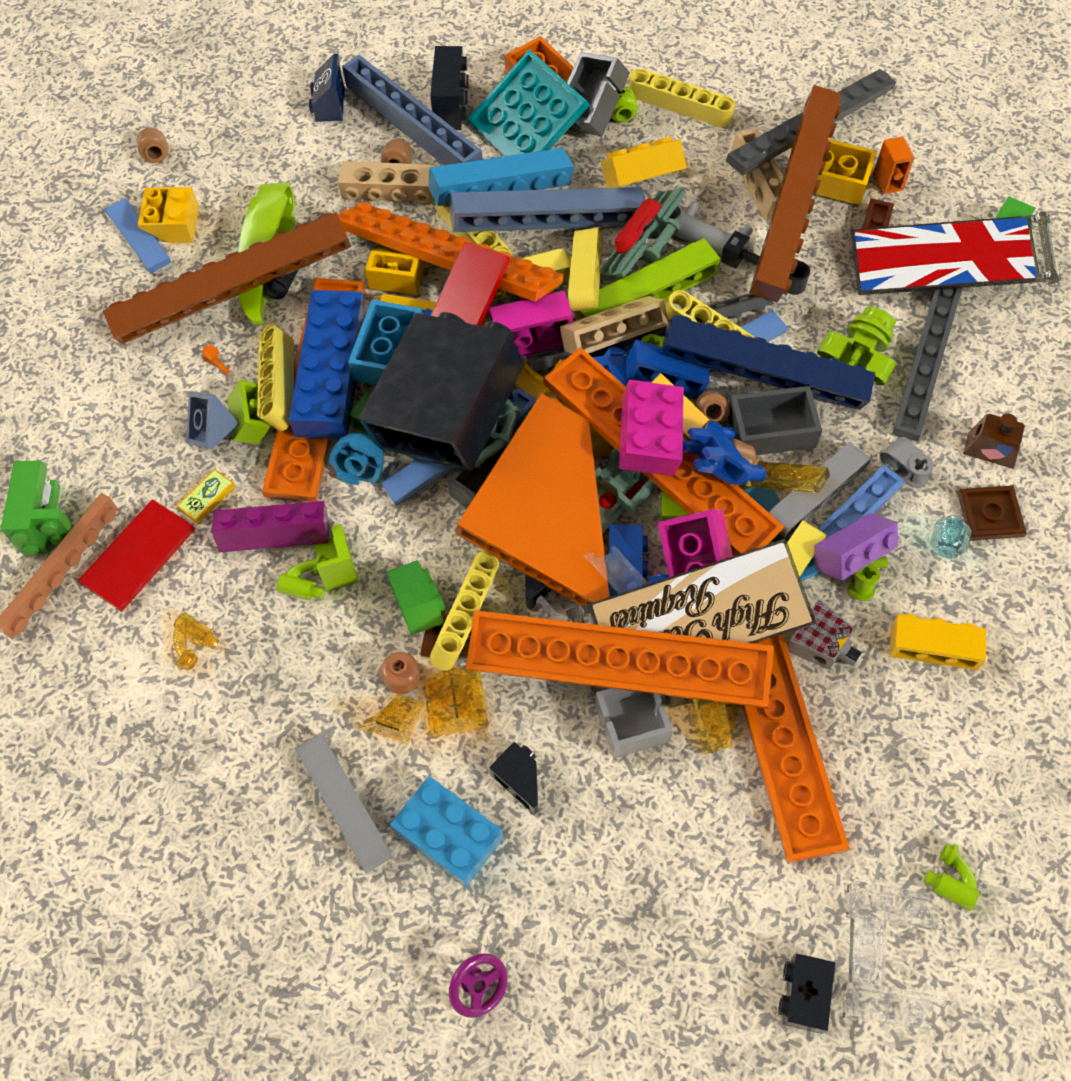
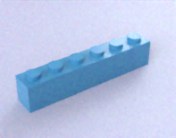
(506, 173)

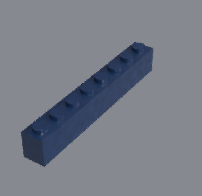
(767, 362)

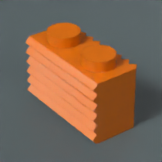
(893, 165)

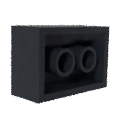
(449, 85)

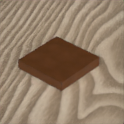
(992, 512)

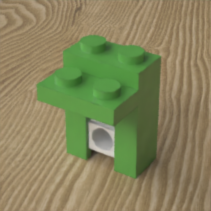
(31, 510)

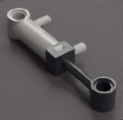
(728, 246)

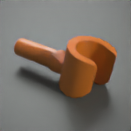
(209, 355)

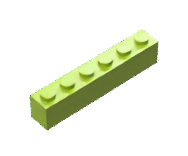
(660, 279)

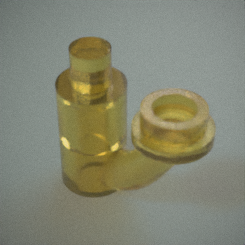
(189, 627)

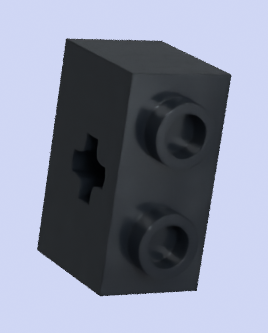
(819, 978)

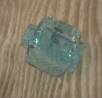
(950, 537)

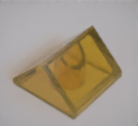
(455, 702)

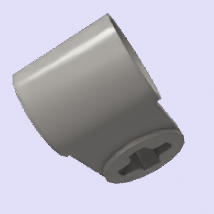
(906, 460)

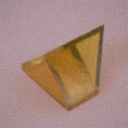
(395, 720)
(713, 723)

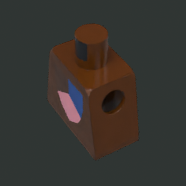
(995, 439)

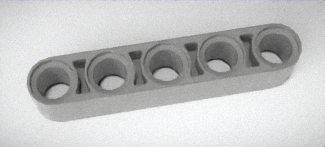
(803, 505)
(344, 803)

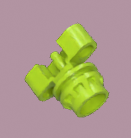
(869, 336)

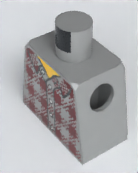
(825, 639)

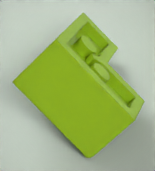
(339, 569)

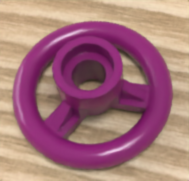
(475, 983)

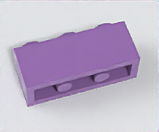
(856, 546)

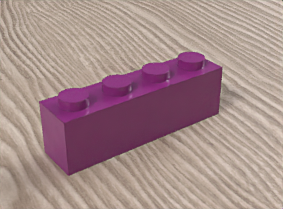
(270, 526)

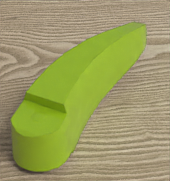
(266, 215)

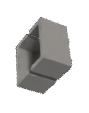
(632, 720)

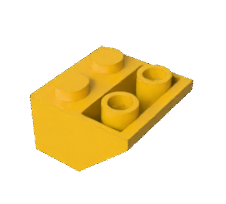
(169, 213)
(394, 271)

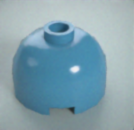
(353, 455)

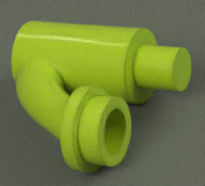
(298, 587)
(961, 893)

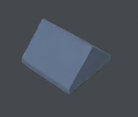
(207, 420)

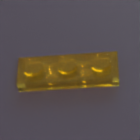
(792, 477)

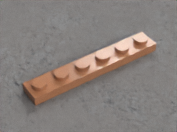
(53, 570)

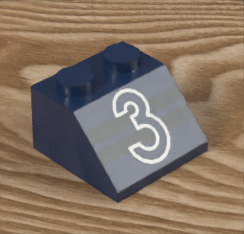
(328, 91)

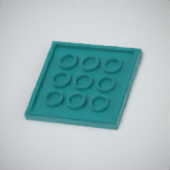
(528, 108)

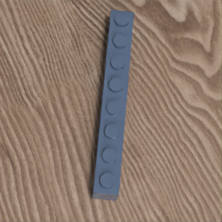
(408, 113)
(543, 209)

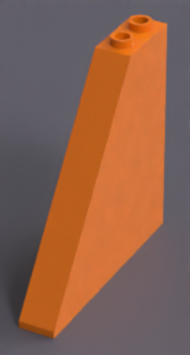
(544, 504)

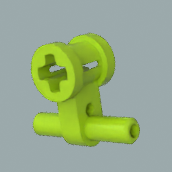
(863, 586)

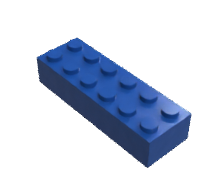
(323, 379)

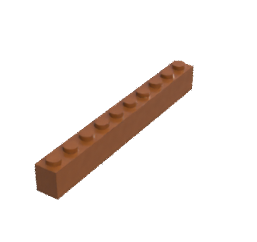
(795, 195)
(226, 278)

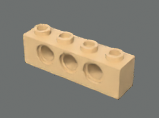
(764, 180)
(385, 181)
(614, 325)

